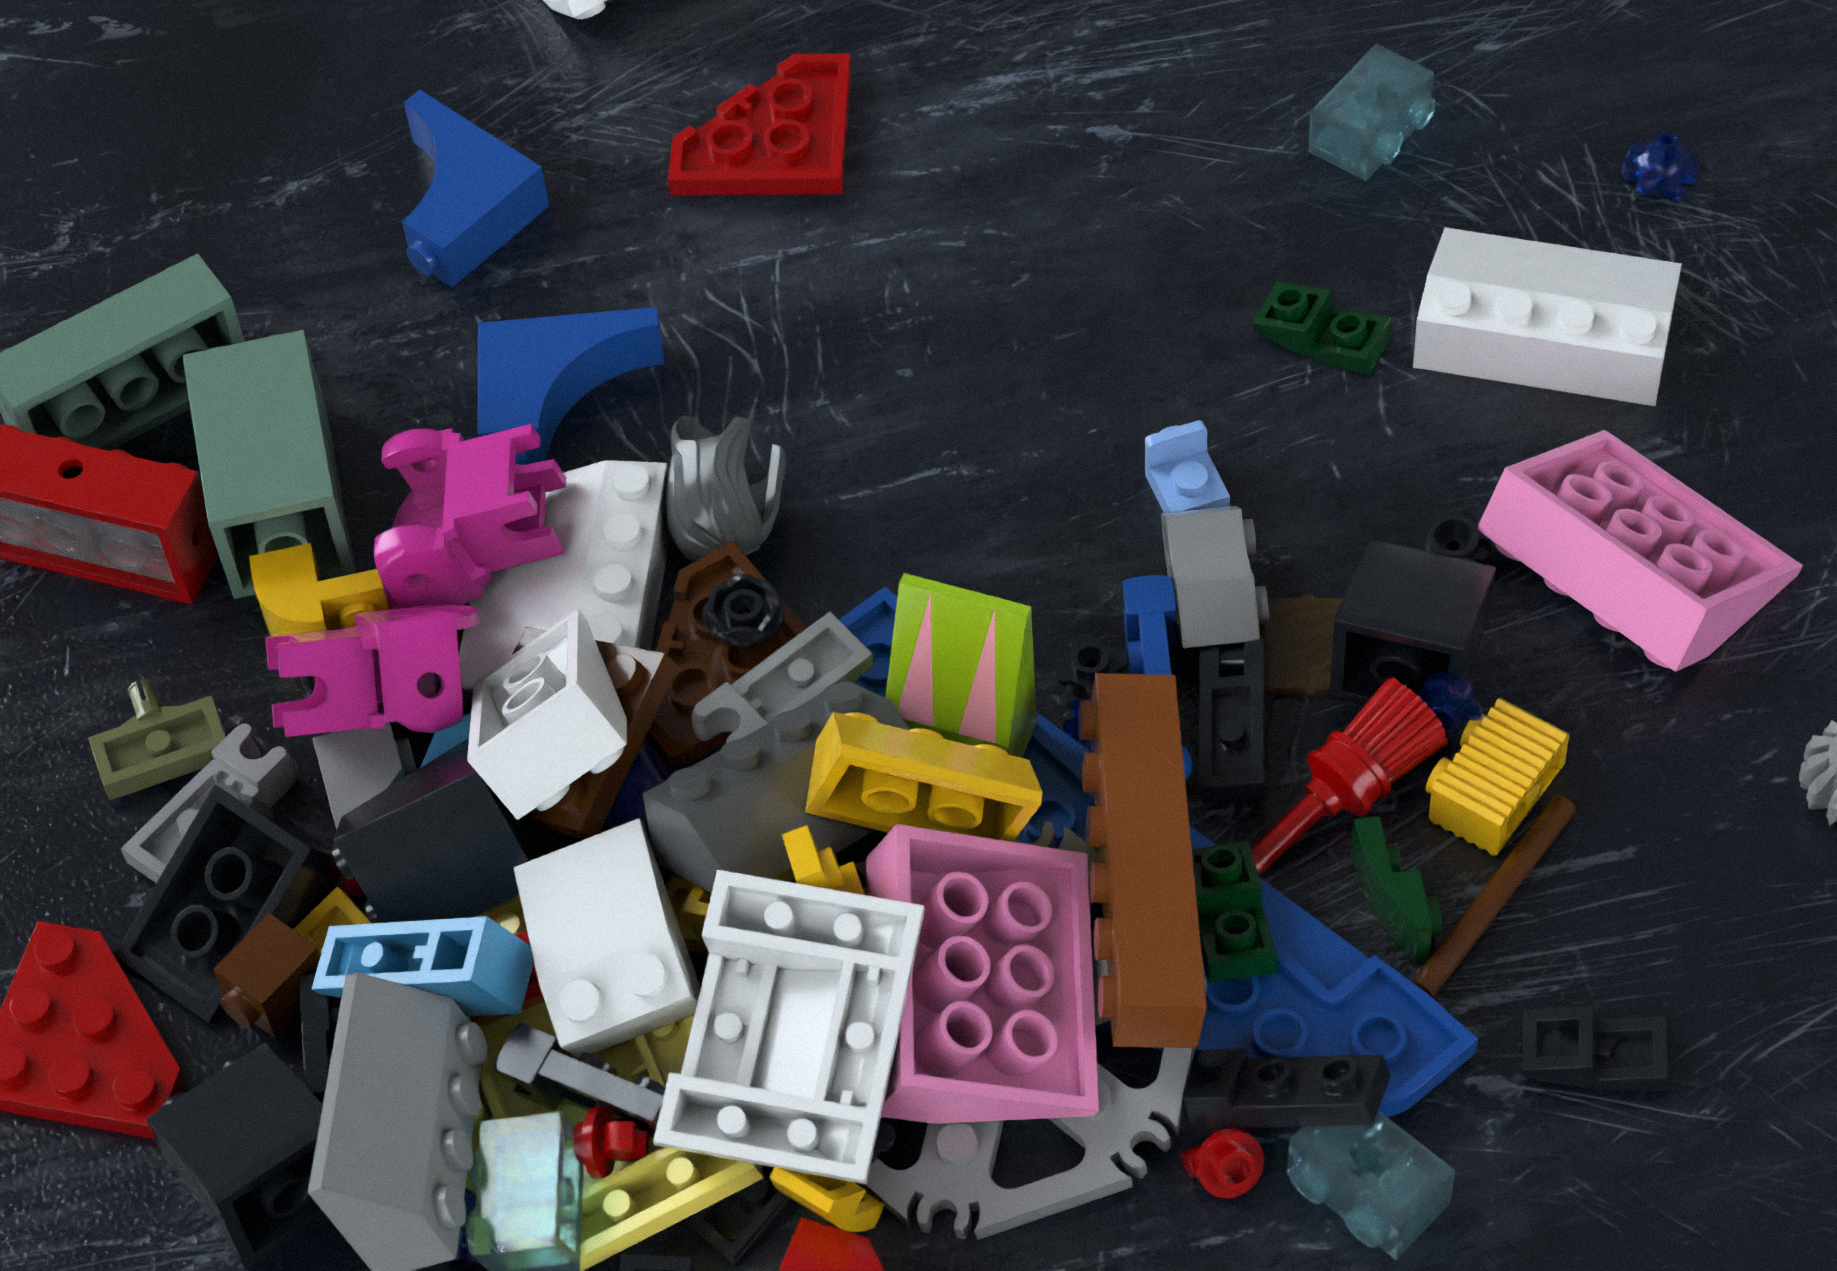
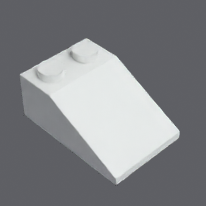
(545, 718)
(606, 940)

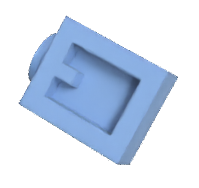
(1183, 470)

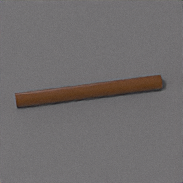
(1494, 895)

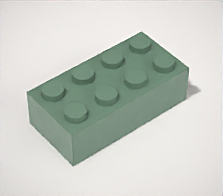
(119, 361)

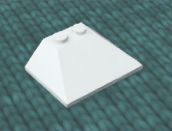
(793, 1027)

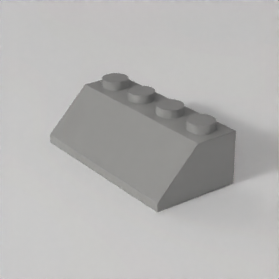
(398, 1123)

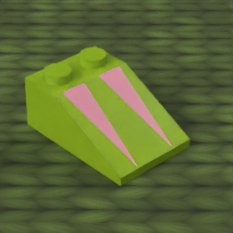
(963, 665)

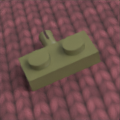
(156, 742)

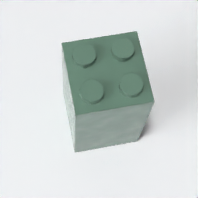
(266, 455)

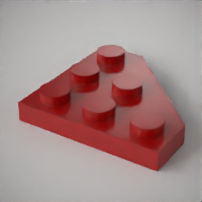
(771, 137)
(80, 1038)

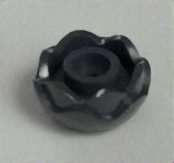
(740, 596)

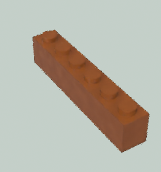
(1143, 863)

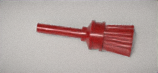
(1358, 765)

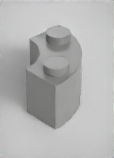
(1213, 576)

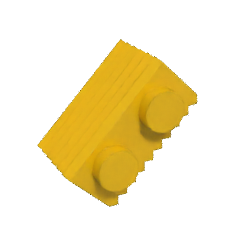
(1496, 775)

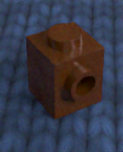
(263, 975)

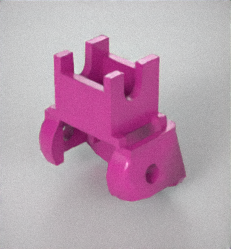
(464, 514)
(376, 667)

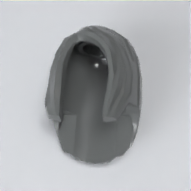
(709, 490)

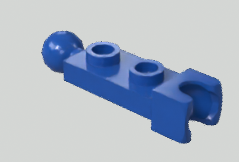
(1151, 630)

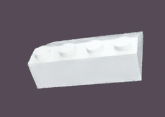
(1546, 316)
(609, 567)

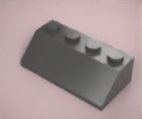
(752, 791)

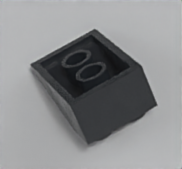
(216, 888)

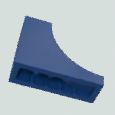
(476, 197)
(546, 364)

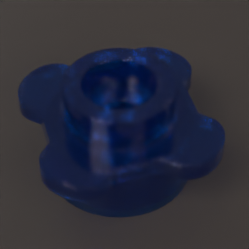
(1450, 700)

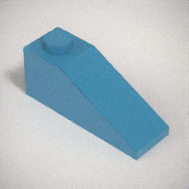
(455, 957)

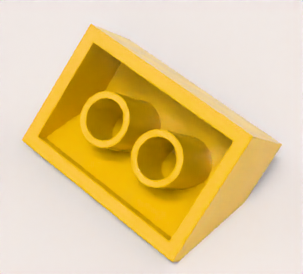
(918, 779)

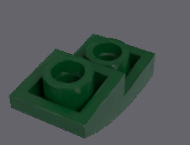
(1312, 326)
(1394, 894)
(1231, 913)

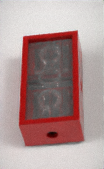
(103, 515)

